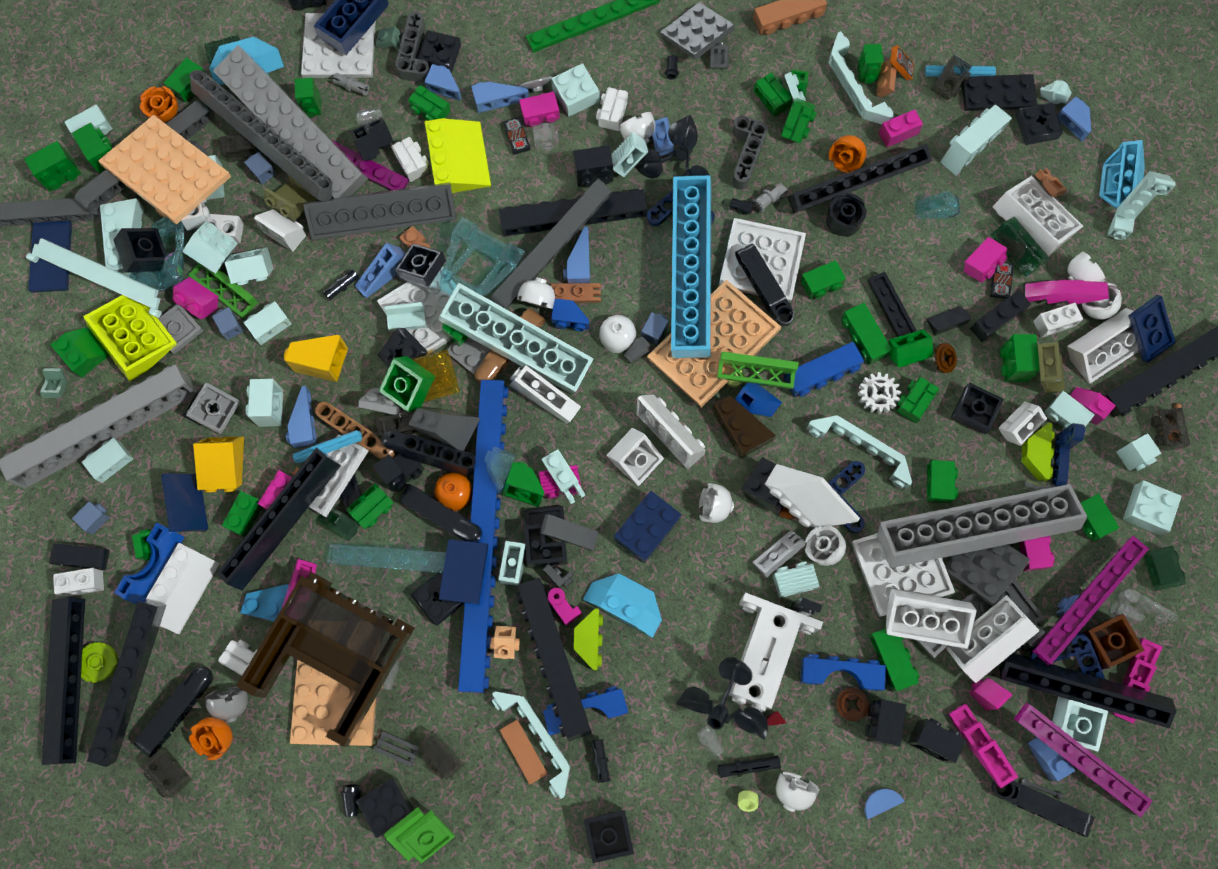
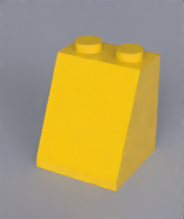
(317, 357)
(219, 463)

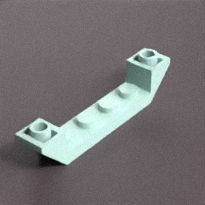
(878, 113)
(1136, 201)
(900, 477)
(506, 701)

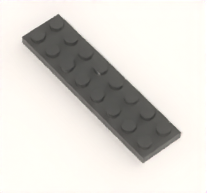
(380, 211)

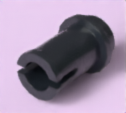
(672, 67)
(741, 206)

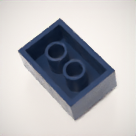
(647, 527)

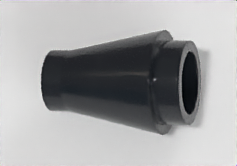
(349, 796)

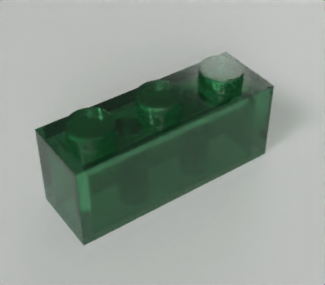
(1020, 246)

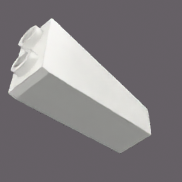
(544, 394)

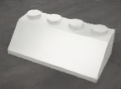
(1104, 347)
(182, 585)
(929, 618)
(993, 639)

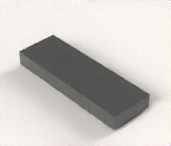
(569, 532)

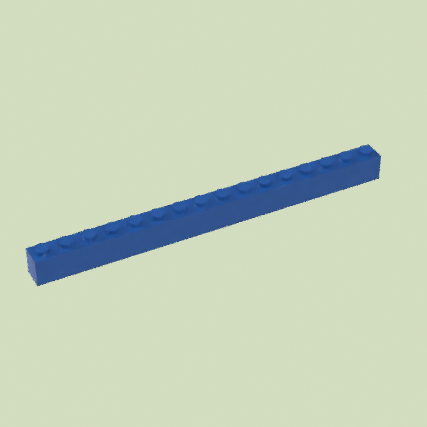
(484, 513)

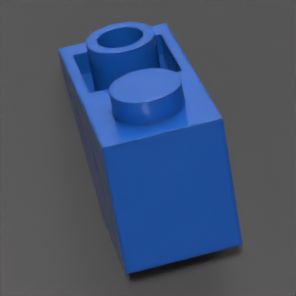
(569, 315)
(758, 400)

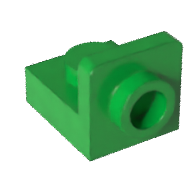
(802, 77)
(141, 546)

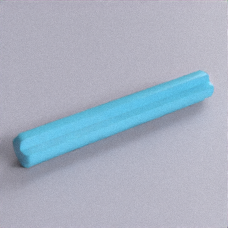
(932, 70)
(329, 446)

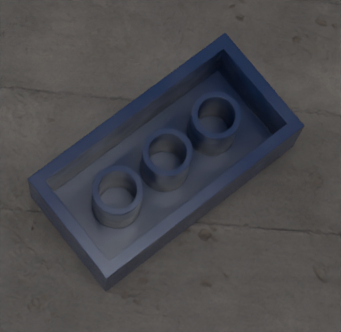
(348, 21)

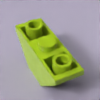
(1038, 453)
(588, 639)

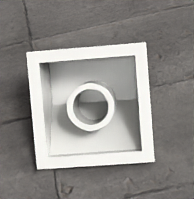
(281, 229)
(635, 456)

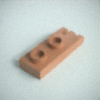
(578, 292)

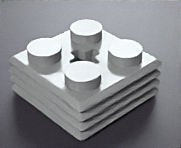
(209, 396)

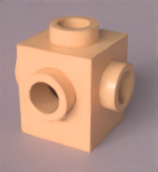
(505, 642)

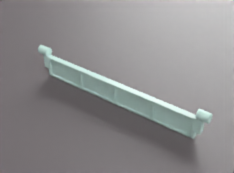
(97, 273)

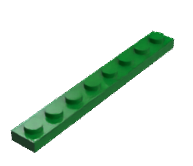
(585, 22)

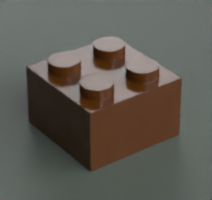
(1113, 641)

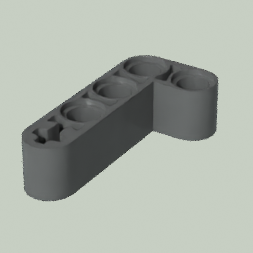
(413, 47)
(748, 155)

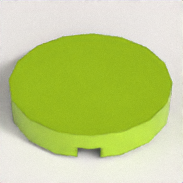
(101, 667)

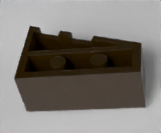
(741, 427)

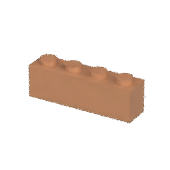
(786, 13)

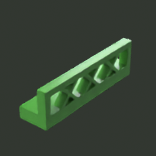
(224, 280)
(756, 362)

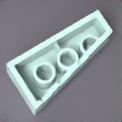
(974, 138)
(113, 218)

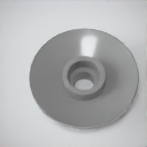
(536, 85)

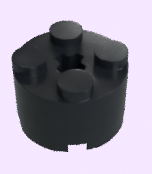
(846, 214)

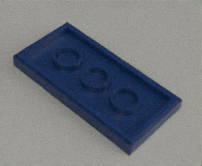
(43, 274)

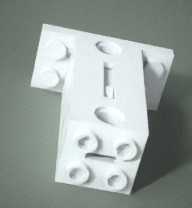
(769, 649)

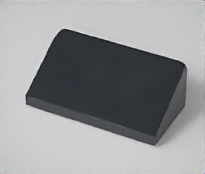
(948, 320)

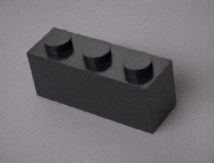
(1000, 316)

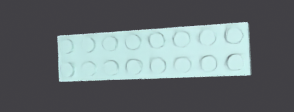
(515, 338)

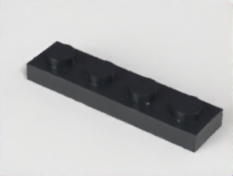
(891, 304)
(806, 607)

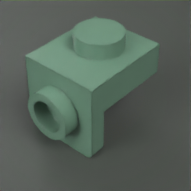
(389, 37)
(54, 383)

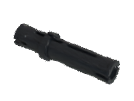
(750, 766)

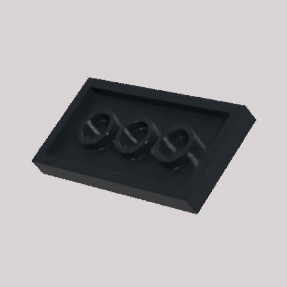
(1005, 91)

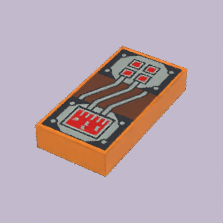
(902, 62)

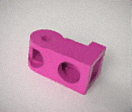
(558, 601)

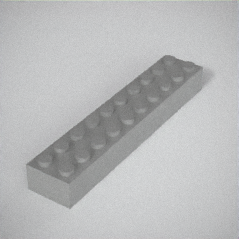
(288, 120)
(91, 429)
(980, 525)

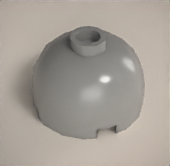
(227, 704)

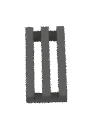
(381, 742)

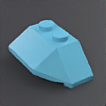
(262, 52)
(1122, 172)
(626, 602)

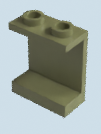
(289, 199)
(1051, 368)

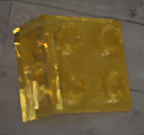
(442, 367)

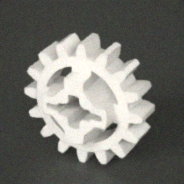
(887, 401)

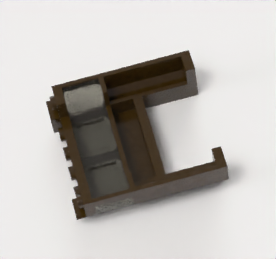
(333, 639)

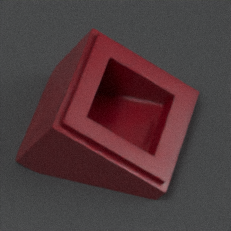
(775, 719)

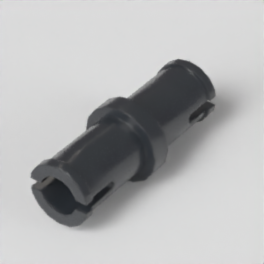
(340, 284)
(600, 761)

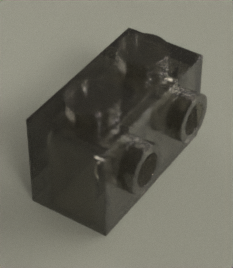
(442, 757)
(166, 773)

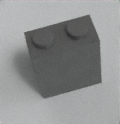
(444, 426)

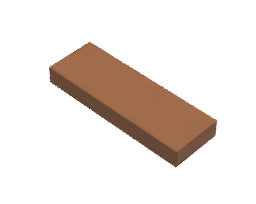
(523, 752)

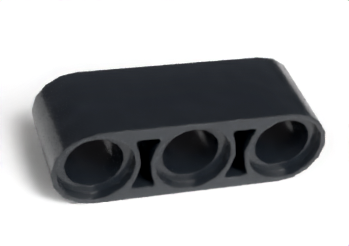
(79, 556)

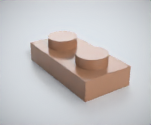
(886, 79)

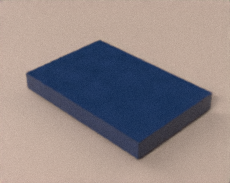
(1152, 328)
(184, 503)
(463, 571)

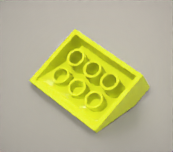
(458, 154)
(130, 335)

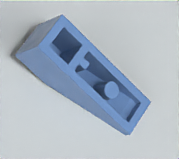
(496, 95)
(578, 262)
(380, 270)
(301, 424)

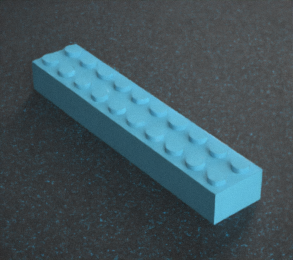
(691, 267)

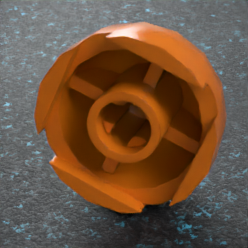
(160, 103)
(848, 153)
(453, 491)
(211, 737)

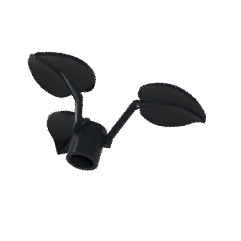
(680, 133)
(749, 719)

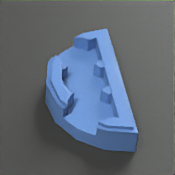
(881, 801)

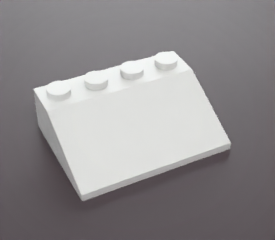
(1039, 214)
(669, 429)
(809, 498)

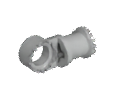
(769, 197)

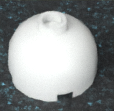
(642, 126)
(1083, 269)
(537, 293)
(1105, 308)
(617, 333)
(718, 501)
(825, 545)
(794, 792)

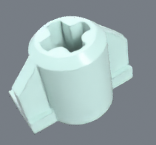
(1056, 92)

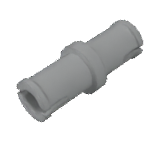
(351, 84)

